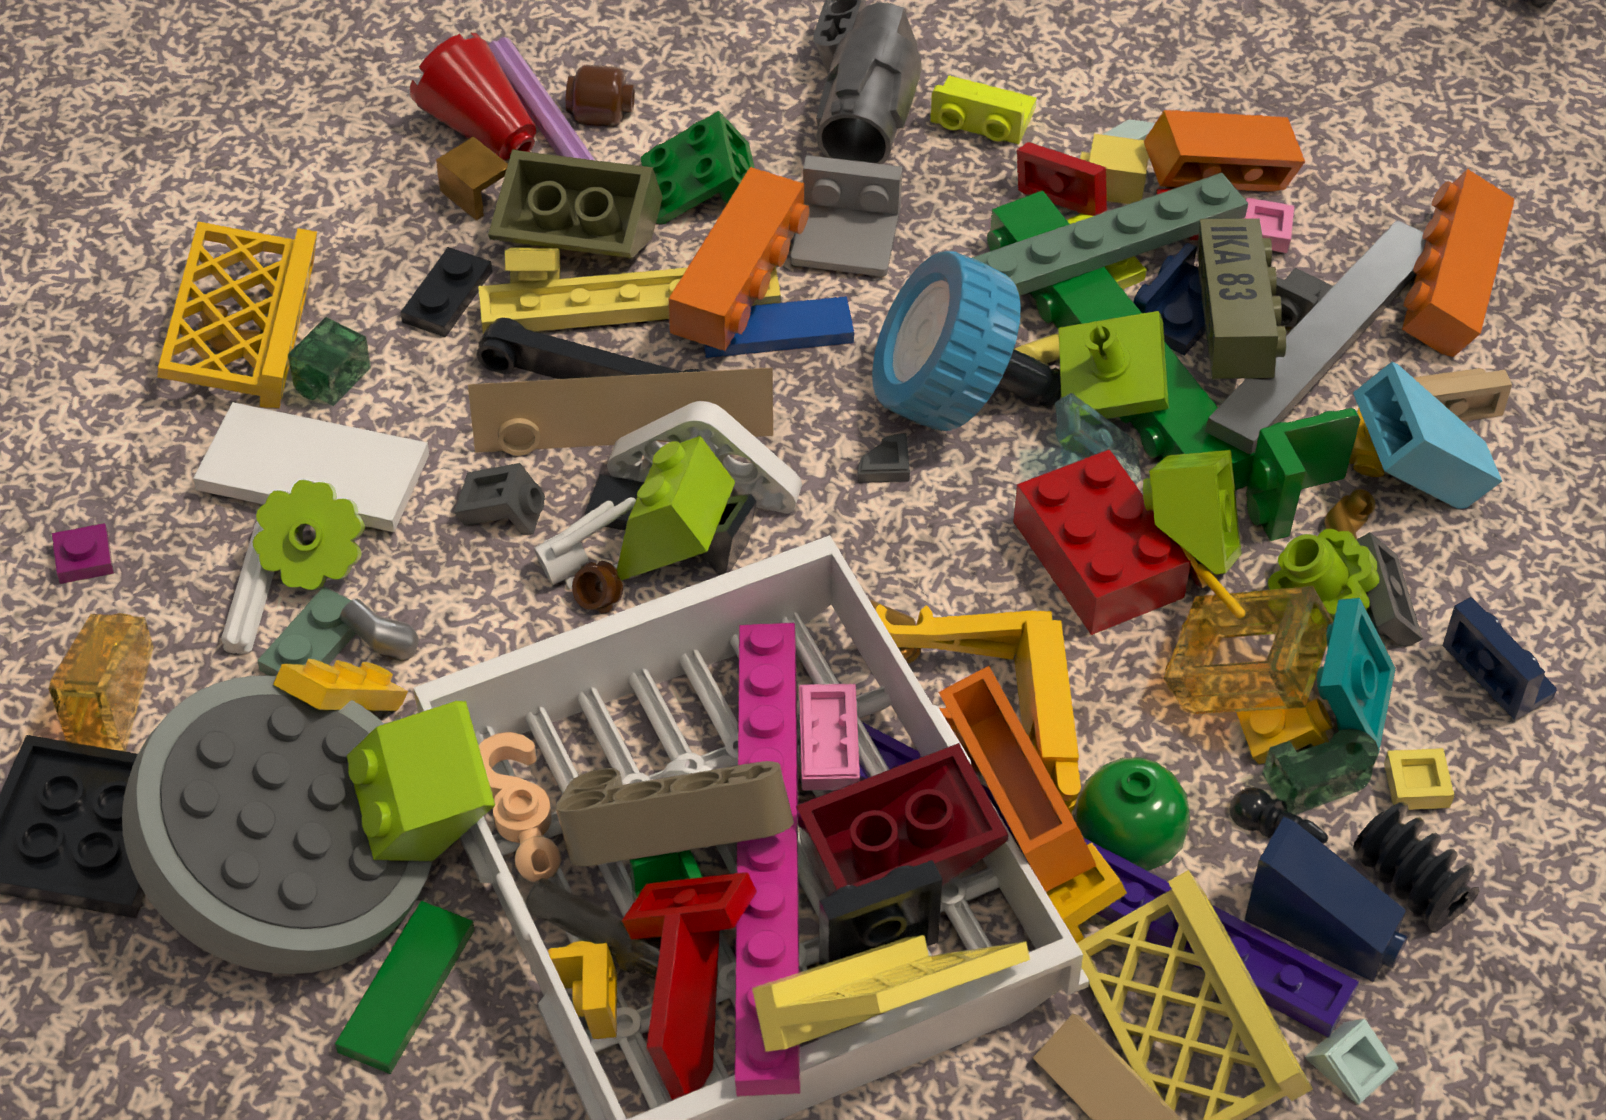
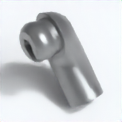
(380, 633)

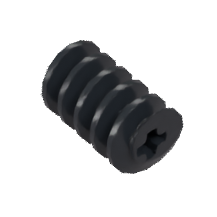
(1415, 868)

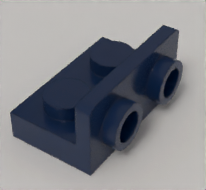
(1178, 300)
(1496, 660)

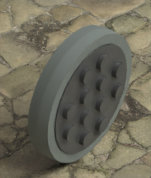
(257, 832)

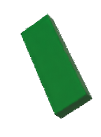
(405, 987)

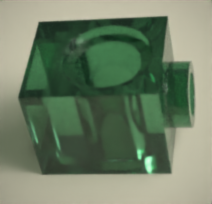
(329, 361)

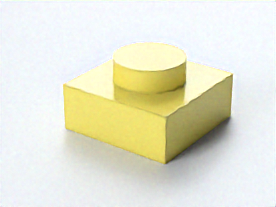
(1419, 778)

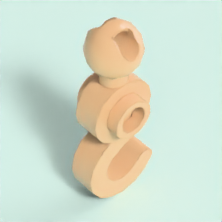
(521, 806)

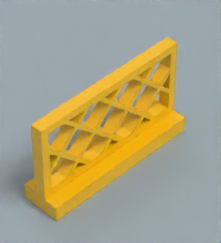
(278, 327)

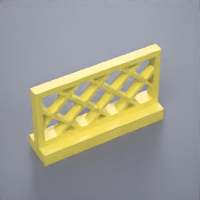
(1224, 974)
(867, 986)

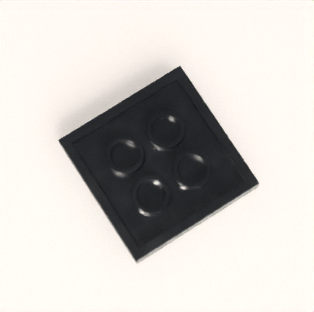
(66, 827)

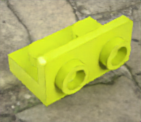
(982, 109)

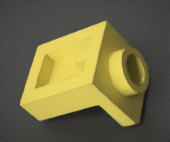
(532, 264)

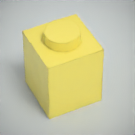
(1125, 166)

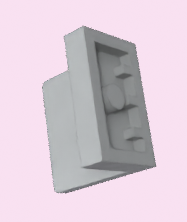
(850, 216)

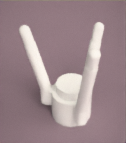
(564, 554)

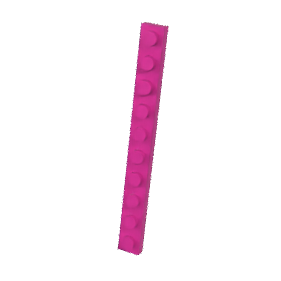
(770, 925)

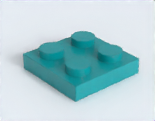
(1356, 671)

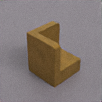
(467, 172)

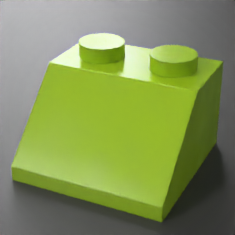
(1197, 506)
(675, 508)
(420, 783)

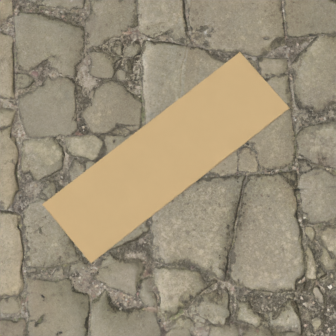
(607, 408)

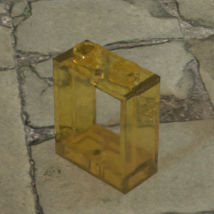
(1277, 683)

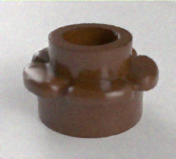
(587, 586)

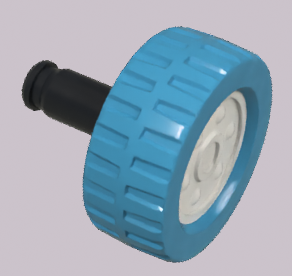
(954, 343)

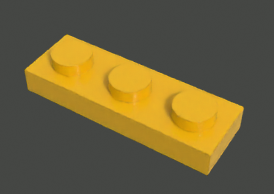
(336, 685)

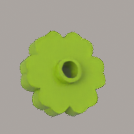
(282, 541)
(1329, 563)

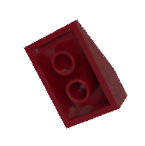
(900, 819)

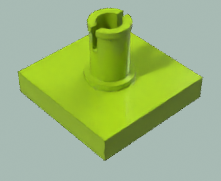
(1116, 364)

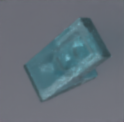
(1087, 433)

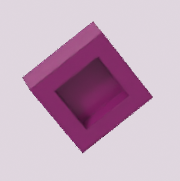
(82, 553)

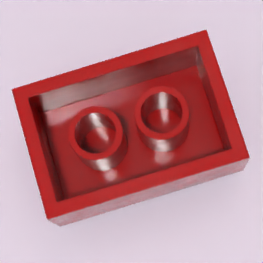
(1100, 542)

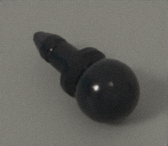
(1256, 810)

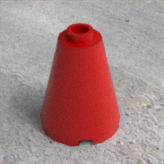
(473, 96)

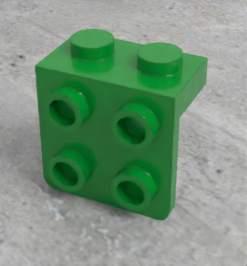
(1297, 458)

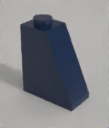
(1324, 904)

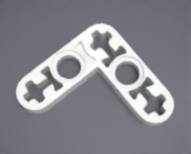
(766, 478)

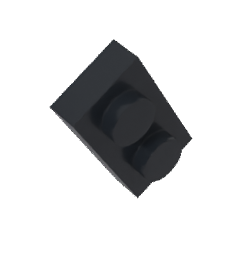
(446, 292)

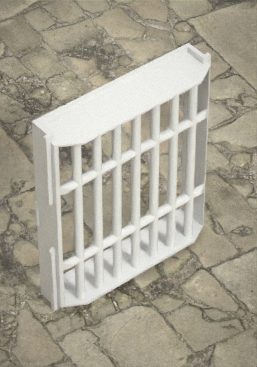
(681, 637)

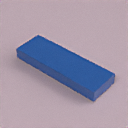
(792, 327)

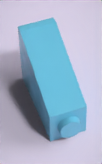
(1424, 439)

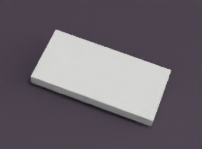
(273, 450)

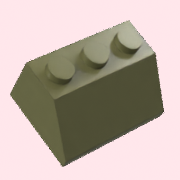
(576, 204)

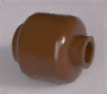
(599, 95)

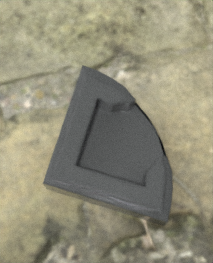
(886, 462)

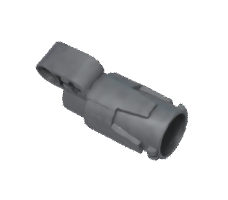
(869, 78)

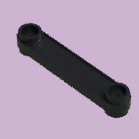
(510, 345)

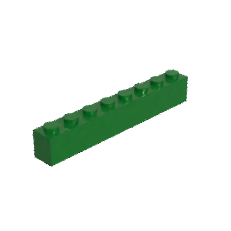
(1097, 298)

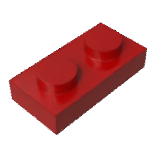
(1063, 178)

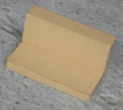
(1470, 392)

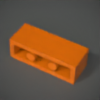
(1247, 149)

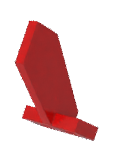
(685, 991)

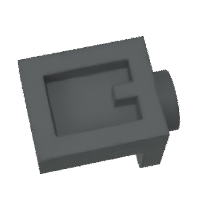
(1299, 295)
(500, 495)

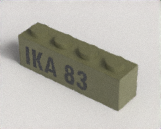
(1239, 299)

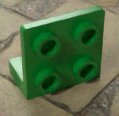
(698, 164)

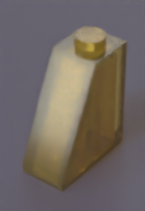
(102, 680)

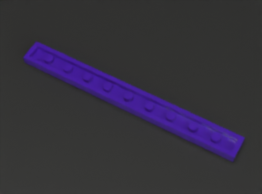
(1282, 973)

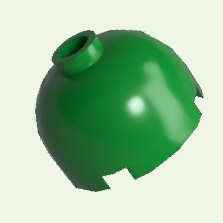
(1134, 811)

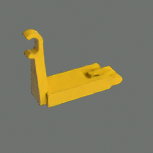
(1039, 670)

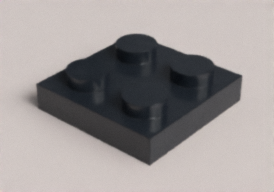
(881, 912)

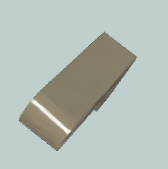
(670, 814)

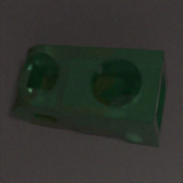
(1321, 772)

